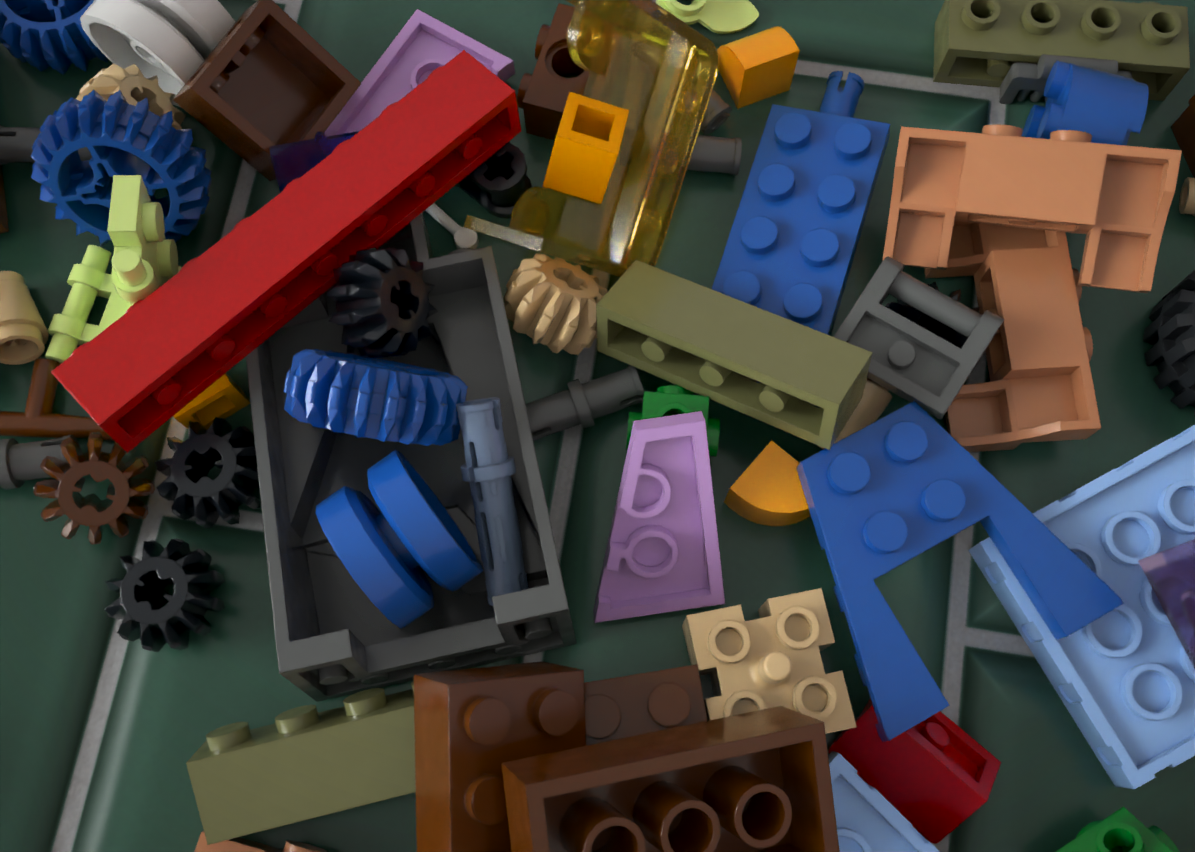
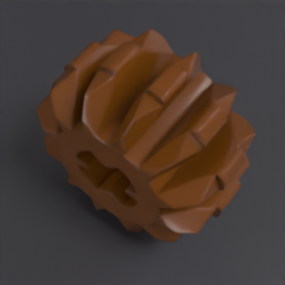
(90, 509)

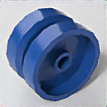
(391, 544)

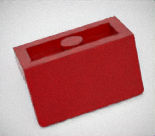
(927, 773)

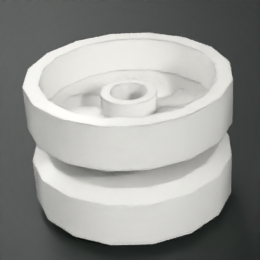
(157, 35)

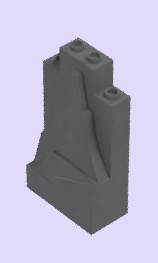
(324, 624)

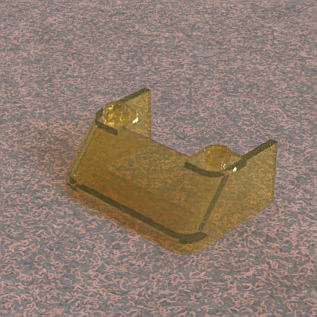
(665, 78)

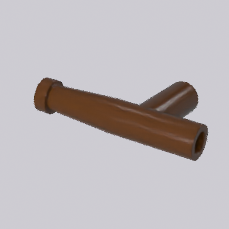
(38, 415)

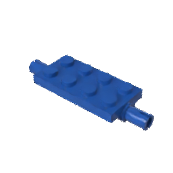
(805, 208)

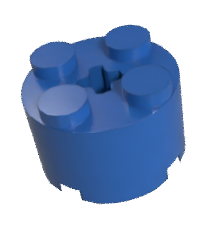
(1091, 103)

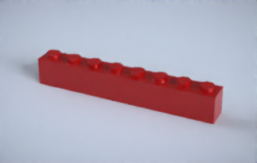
(287, 251)

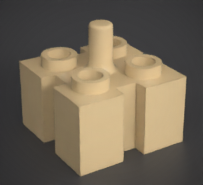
(770, 660)

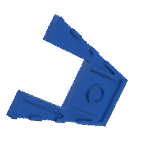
(900, 494)

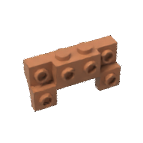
(1033, 183)
(1041, 351)

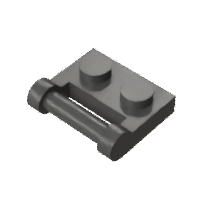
(908, 356)

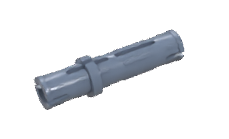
(490, 483)

